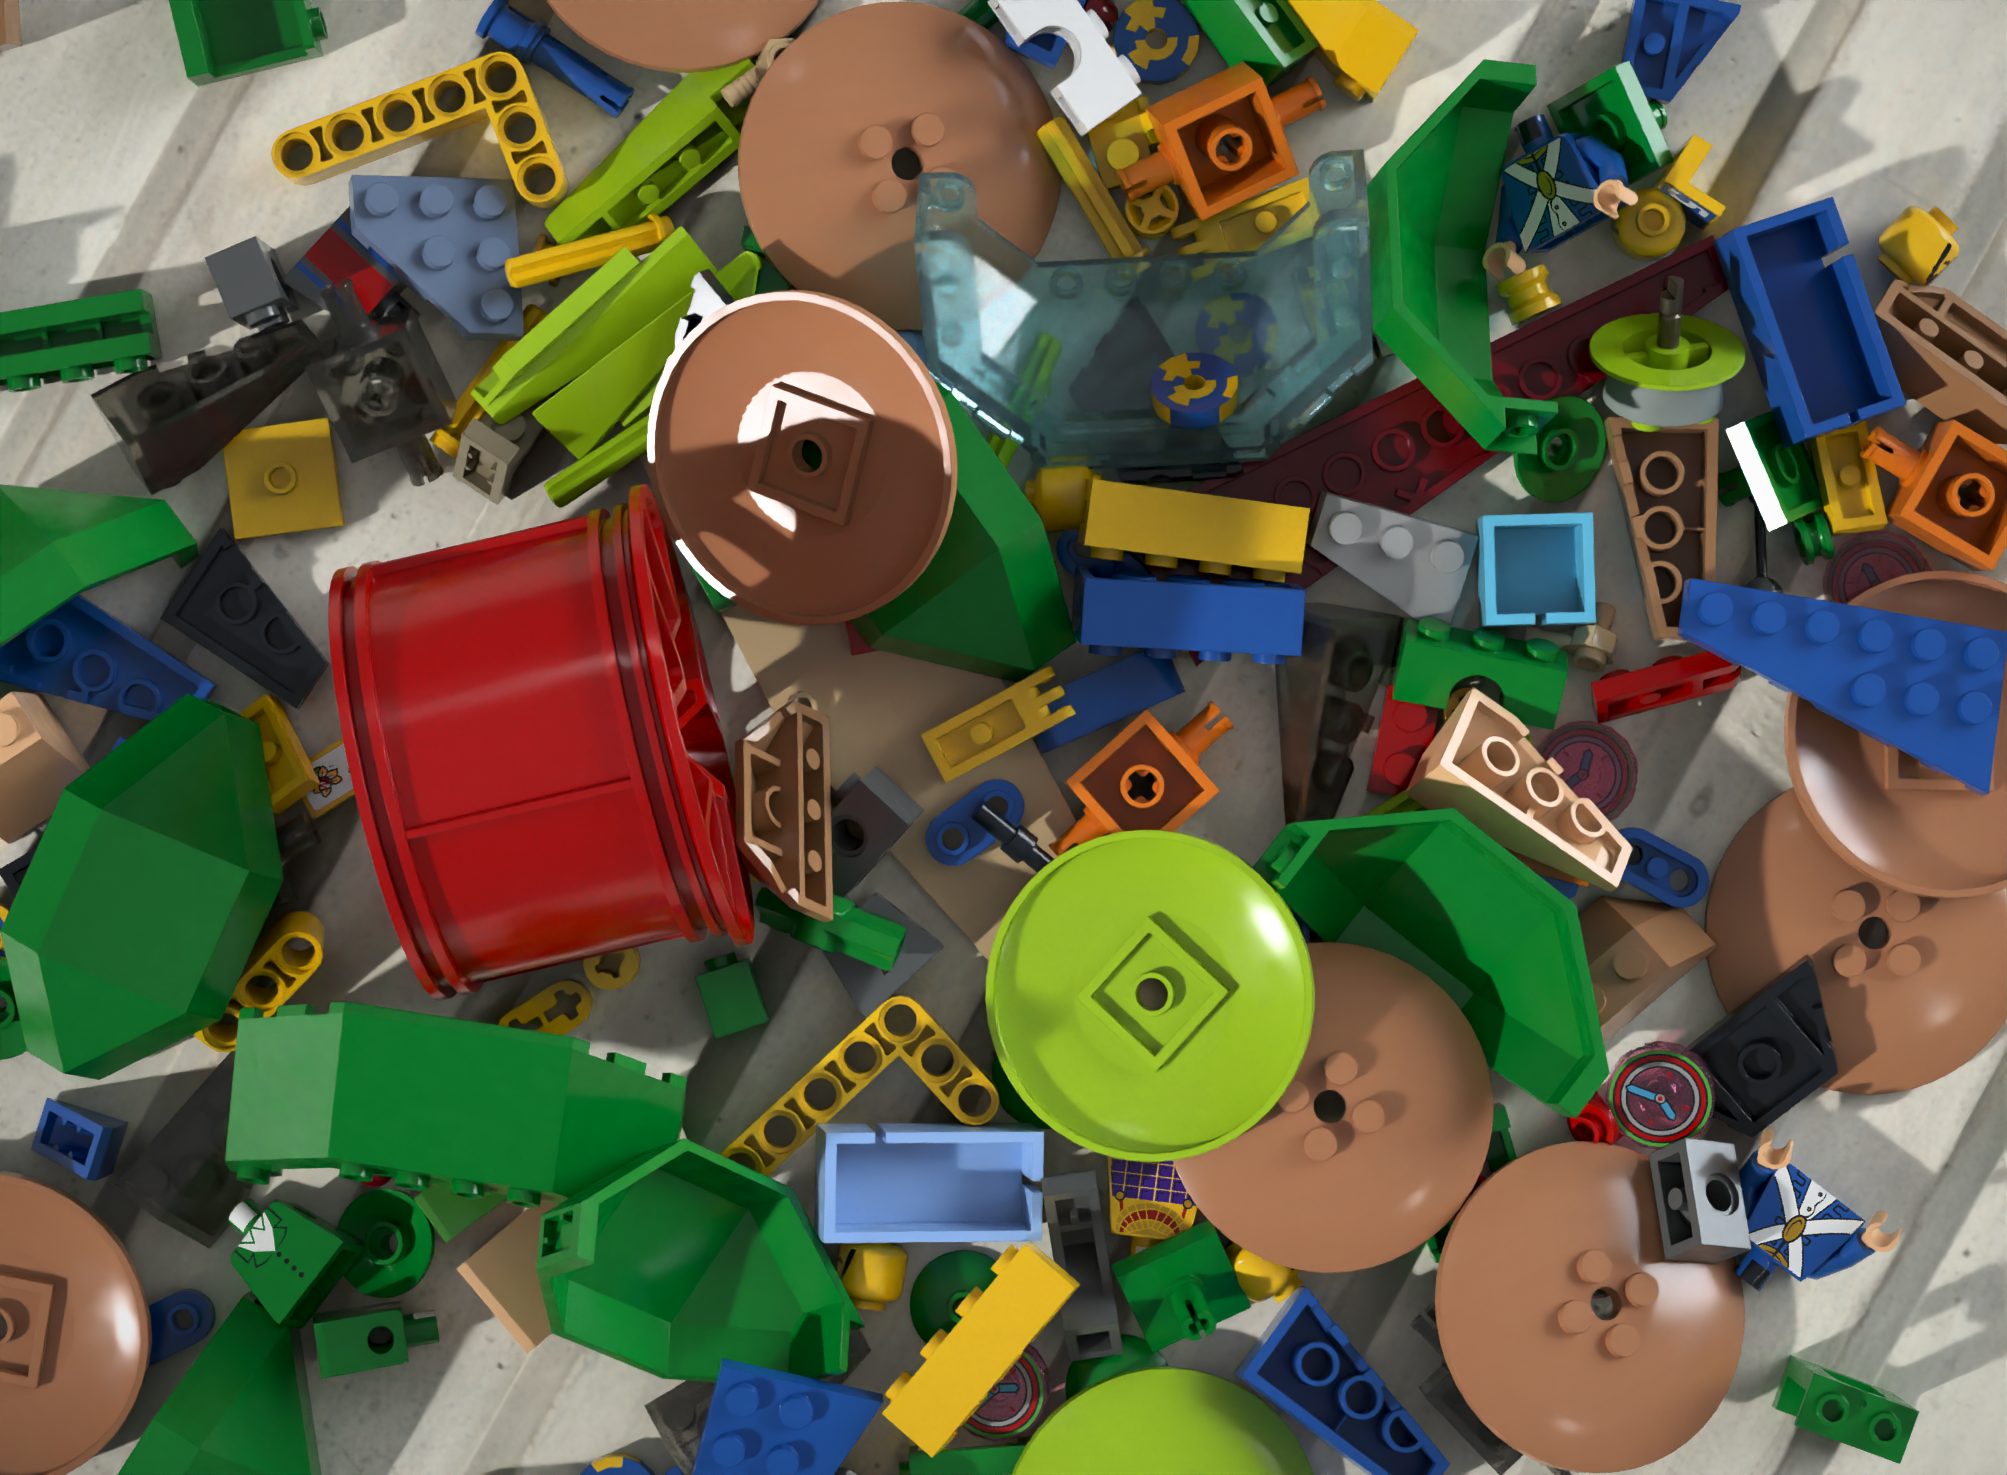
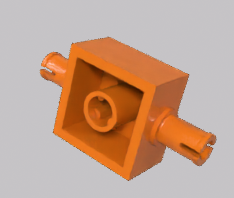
(1251, 127)
(1928, 488)
(1144, 748)

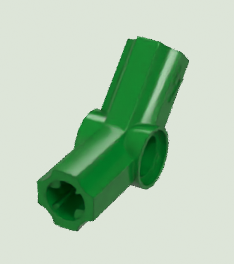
(850, 932)

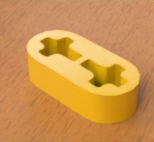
(546, 1000)

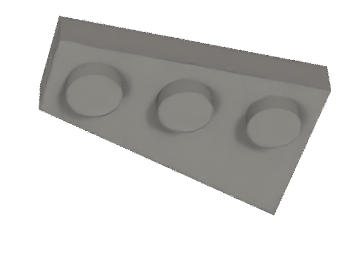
(1395, 554)

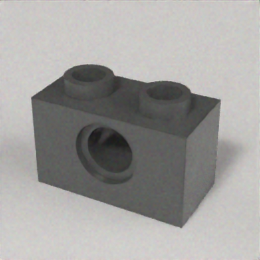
(252, 285)
(884, 816)
(1699, 1201)

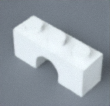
(1099, 79)

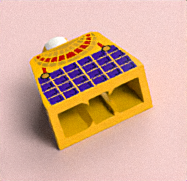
(1147, 1202)

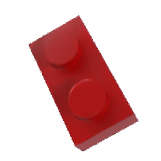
(1401, 740)

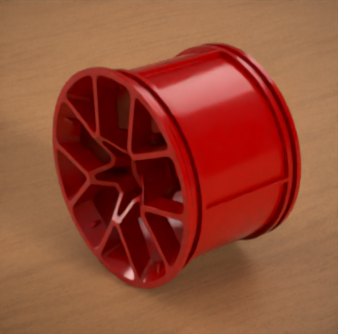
(537, 748)

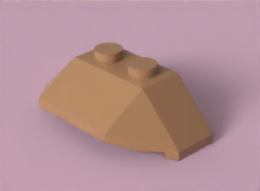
(1947, 356)
(787, 807)
(1637, 955)

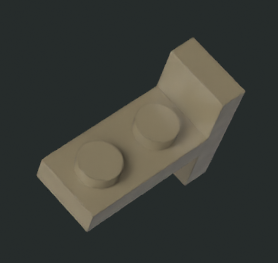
(494, 451)

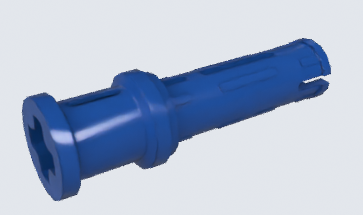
(533, 43)

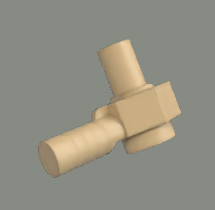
(747, 83)
(1590, 644)

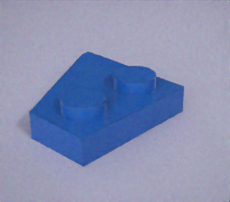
(1671, 40)

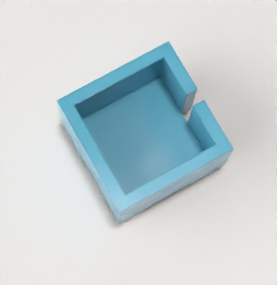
(1536, 568)

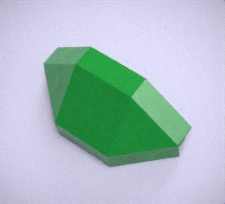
(1428, 249)
(75, 541)
(992, 586)
(145, 892)
(1467, 919)
(693, 1266)
(236, 1407)

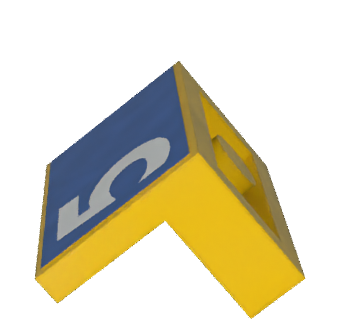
(1675, 179)

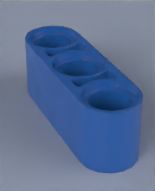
(1111, 696)

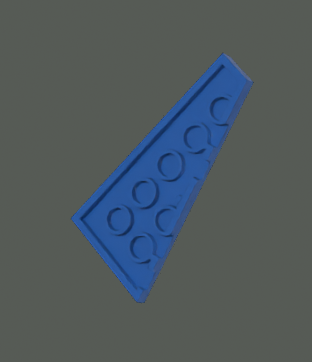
(98, 662)
(1882, 672)
(780, 1423)

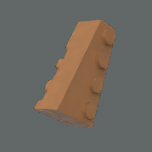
(1669, 510)

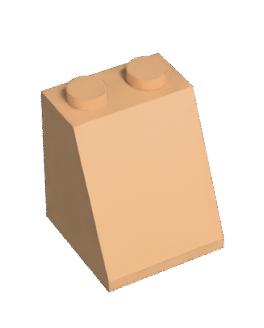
(34, 763)
(507, 1277)

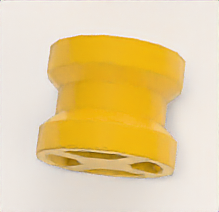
(1153, 204)
(1528, 294)
(623, 963)

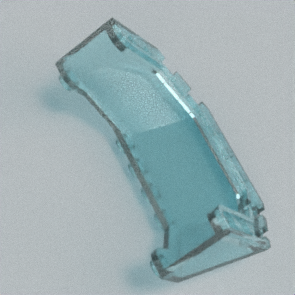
(1071, 345)

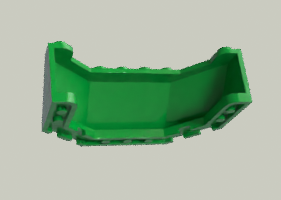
(438, 1103)

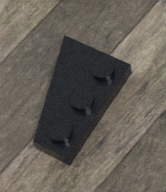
(245, 623)

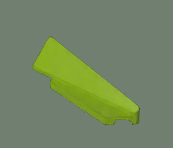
(657, 159)
(591, 324)
(626, 379)

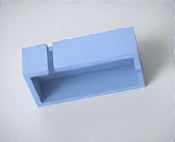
(928, 1182)

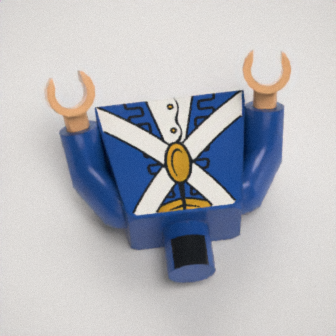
(1554, 193)
(1799, 1222)

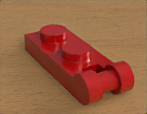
(1662, 684)

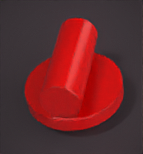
(1595, 1123)

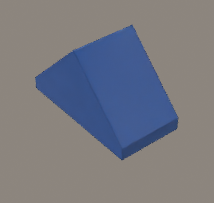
(79, 1139)

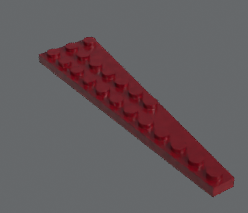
(1412, 449)

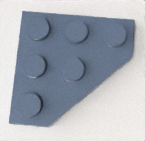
(446, 245)

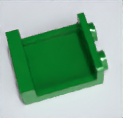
(245, 36)

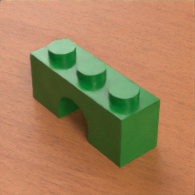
(1439, 656)

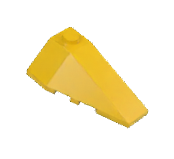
(1356, 41)

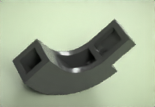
(1081, 1251)

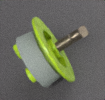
(1666, 364)

